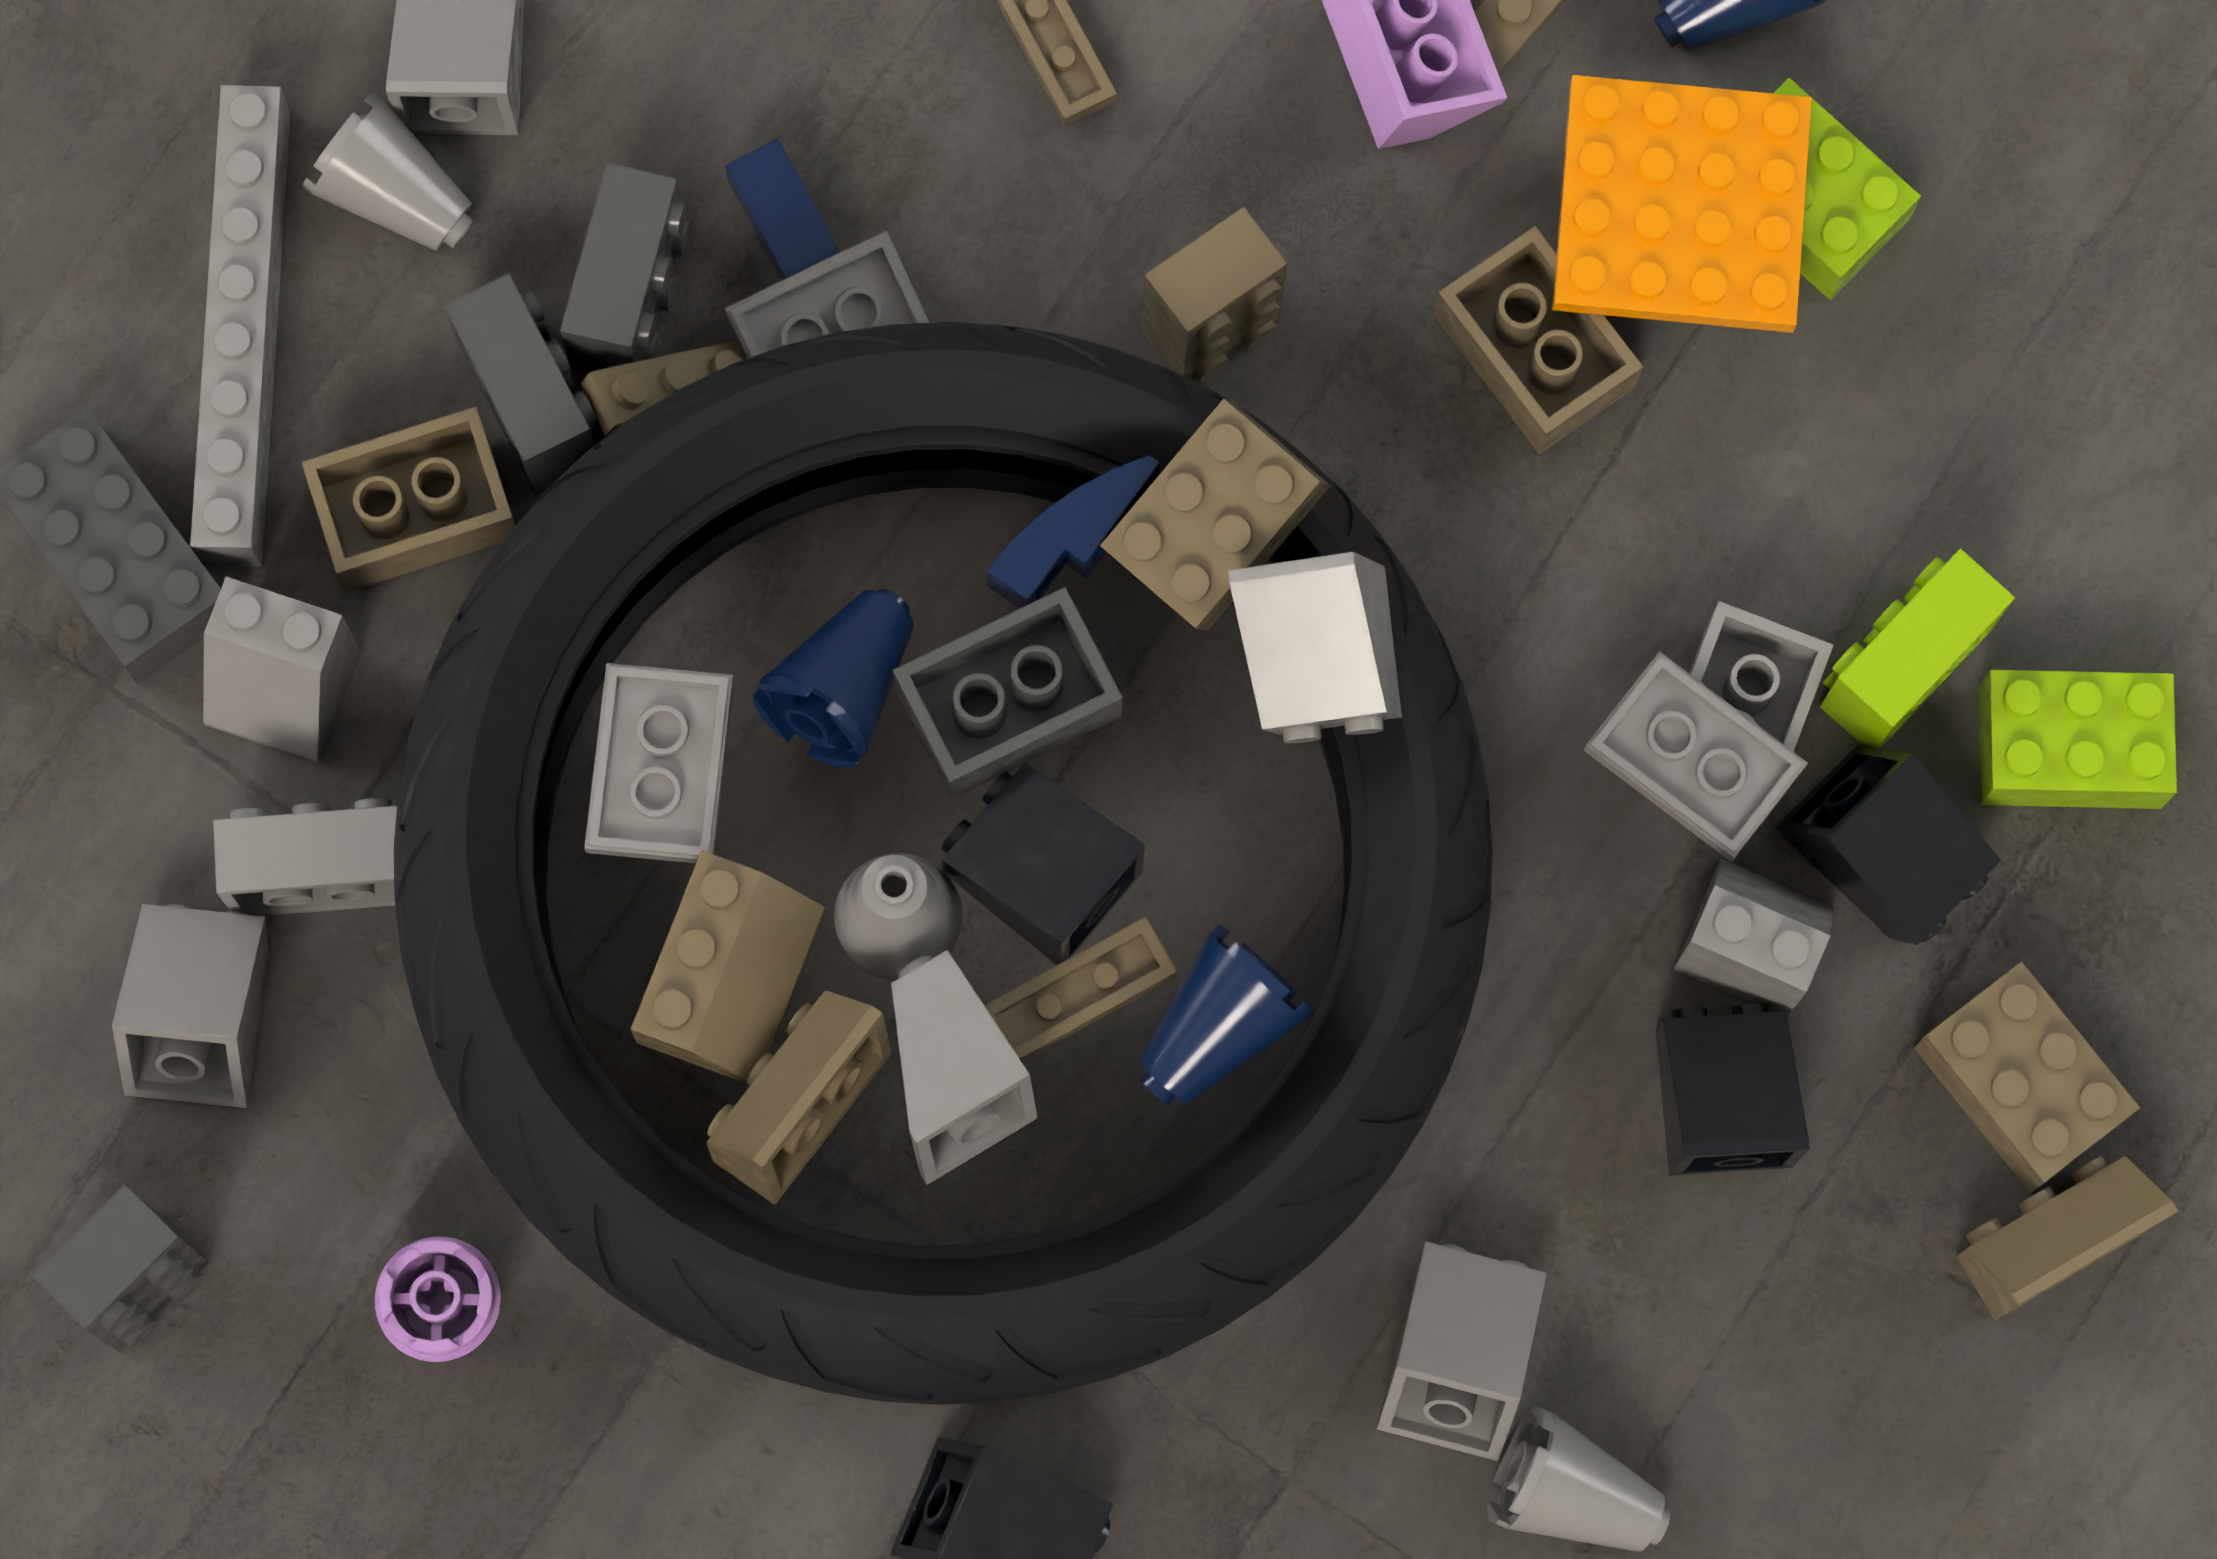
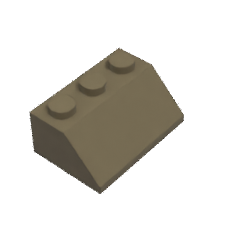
(727, 968)
(799, 1093)
(2062, 1233)

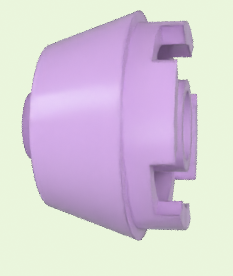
(437, 1299)

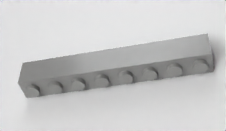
(240, 327)

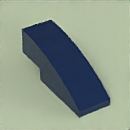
(780, 209)
(1069, 533)

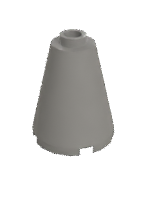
(390, 179)
(896, 913)
(1573, 1489)

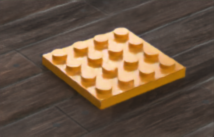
(1682, 204)

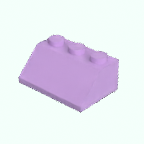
(1415, 65)

